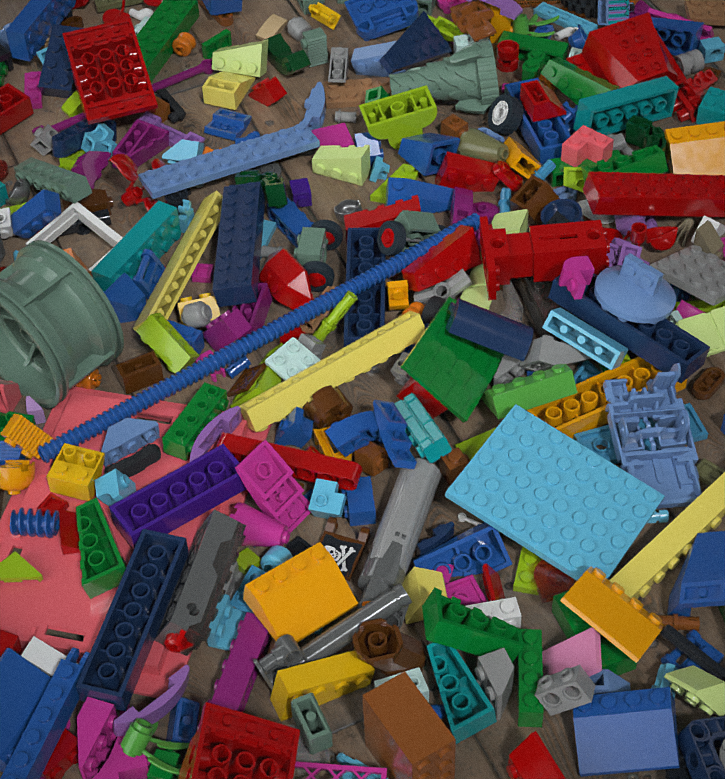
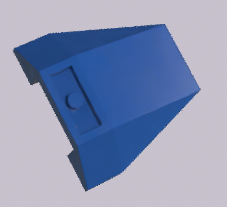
(701, 577)

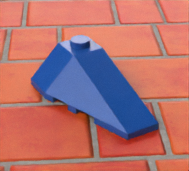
(431, 196)
(468, 552)

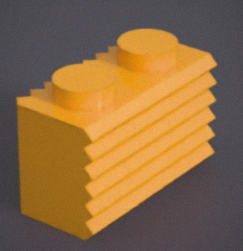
(24, 435)

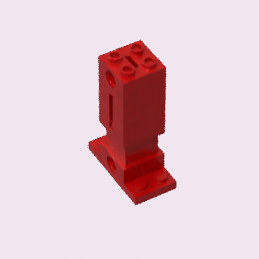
(539, 251)

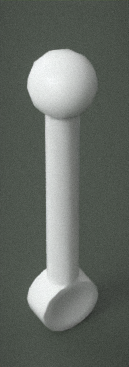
(462, 518)

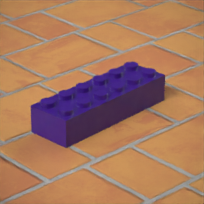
(179, 496)

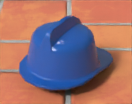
(578, 38)

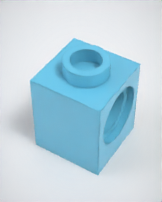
(712, 49)

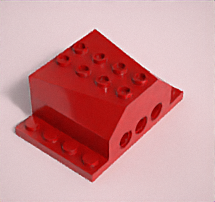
(628, 54)
(109, 71)
(239, 747)

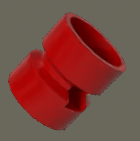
(507, 56)

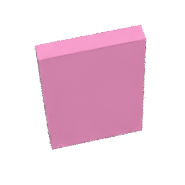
(580, 649)

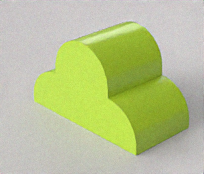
(399, 115)

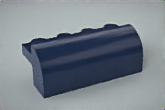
(489, 329)

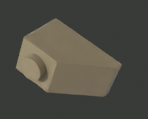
(709, 240)

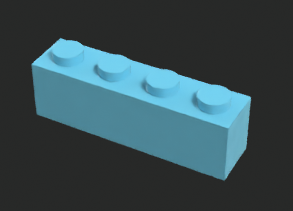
(585, 338)

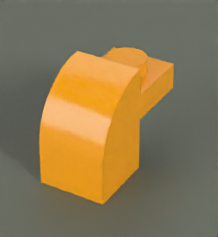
(397, 295)

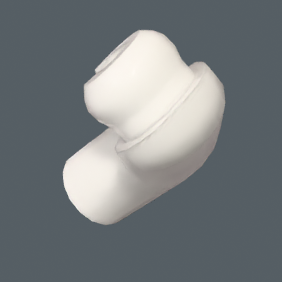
(141, 14)
(565, 33)

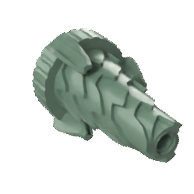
(464, 77)

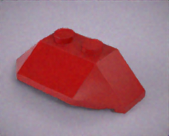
(286, 279)

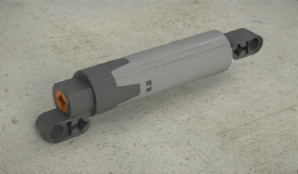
(399, 533)

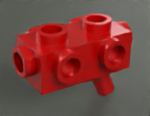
(699, 84)

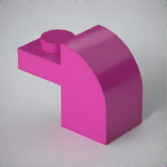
(576, 274)

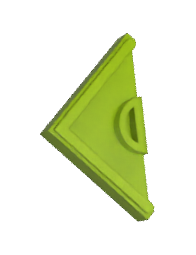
(16, 569)

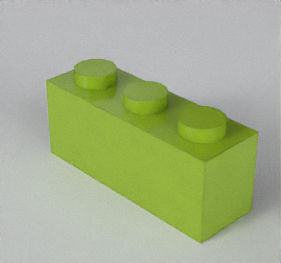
(167, 343)

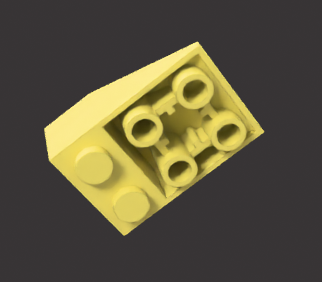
(226, 89)

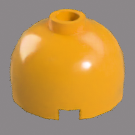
(16, 475)

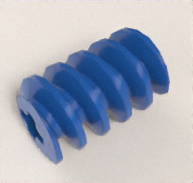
(34, 524)

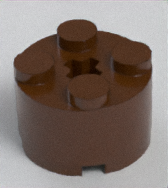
(328, 406)

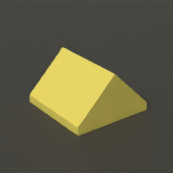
(418, 586)

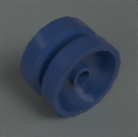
(567, 207)

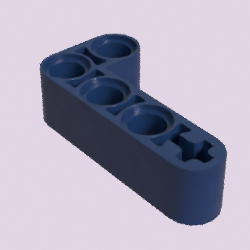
(71, 138)

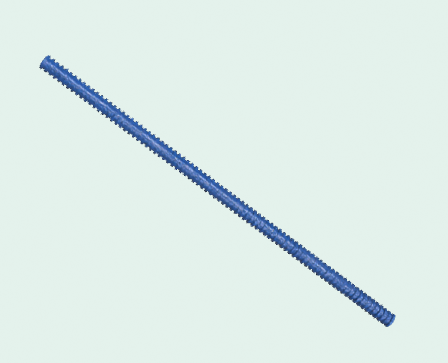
(247, 344)

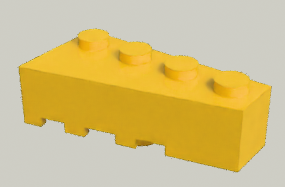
(324, 678)

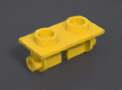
(324, 15)

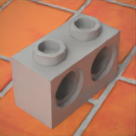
(565, 690)

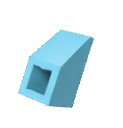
(183, 150)

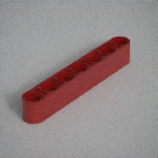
(303, 463)

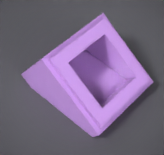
(36, 410)

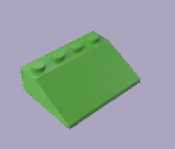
(531, 390)

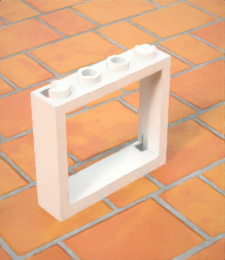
(68, 218)

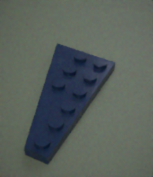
(416, 46)

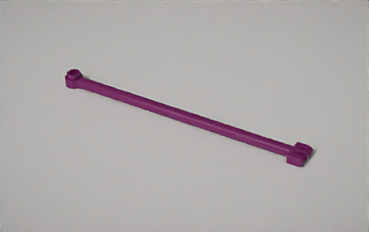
(205, 66)

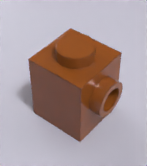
(453, 126)
(372, 458)
(453, 464)

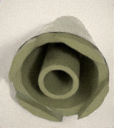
(482, 146)

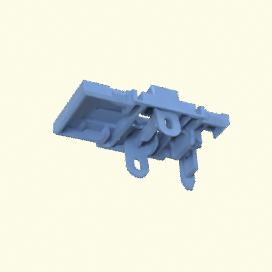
(672, 466)

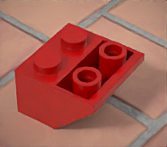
(540, 101)

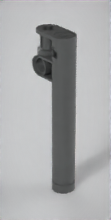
(289, 654)

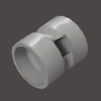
(690, 61)

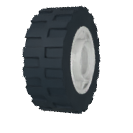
(505, 114)

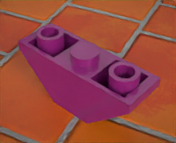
(91, 165)

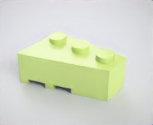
(242, 59)
(343, 163)

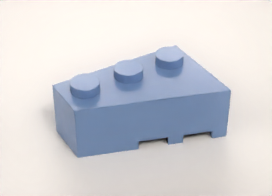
(366, 60)

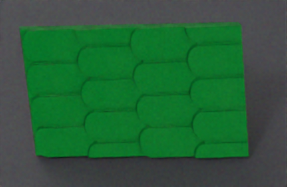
(448, 369)

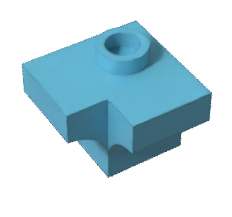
(99, 140)
(114, 487)
(326, 500)

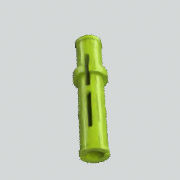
(329, 323)

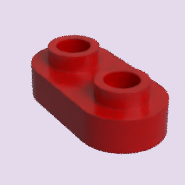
(507, 176)

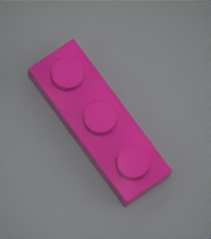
(31, 89)

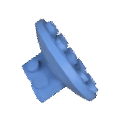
(635, 292)

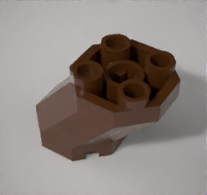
(388, 648)

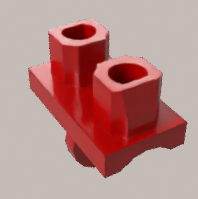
(687, 106)

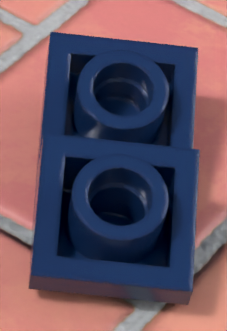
(440, 535)

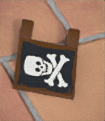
(344, 549)

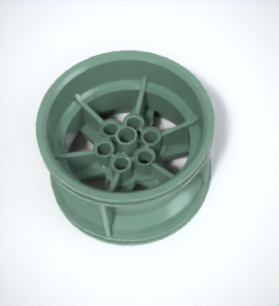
(53, 324)

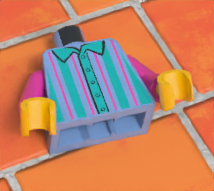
(614, 11)

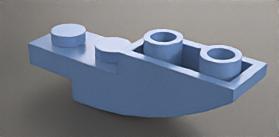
(315, 108)

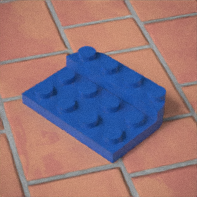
(381, 17)

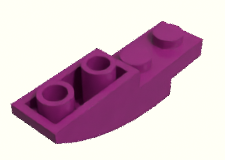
(461, 204)

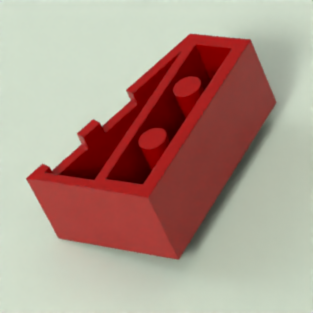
(466, 173)

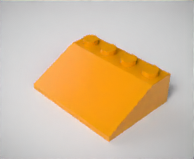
(696, 149)
(300, 594)
(613, 613)

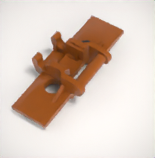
(473, 21)

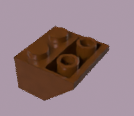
(534, 197)
(139, 372)

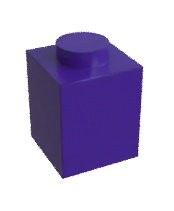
(300, 192)

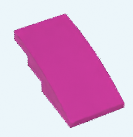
(272, 486)

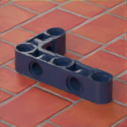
(698, 747)

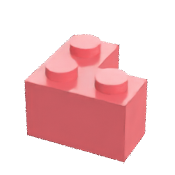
(586, 145)

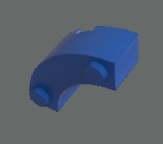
(354, 432)

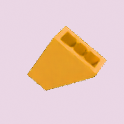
(521, 159)

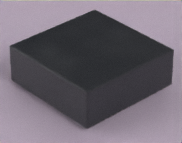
(297, 546)

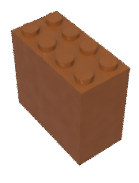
(407, 732)

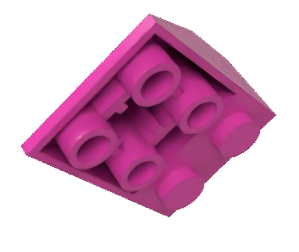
(95, 735)

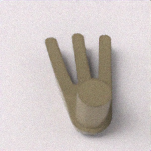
(686, 226)

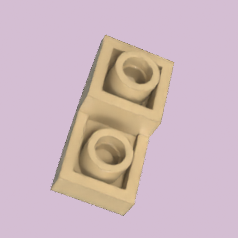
(271, 27)

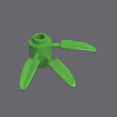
(522, 24)
(139, 736)

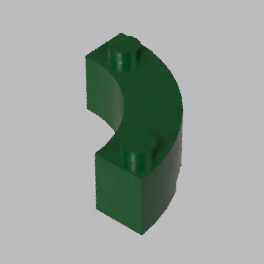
(283, 59)
(643, 134)
(271, 184)

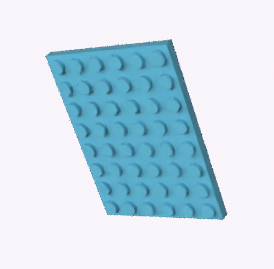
(554, 496)

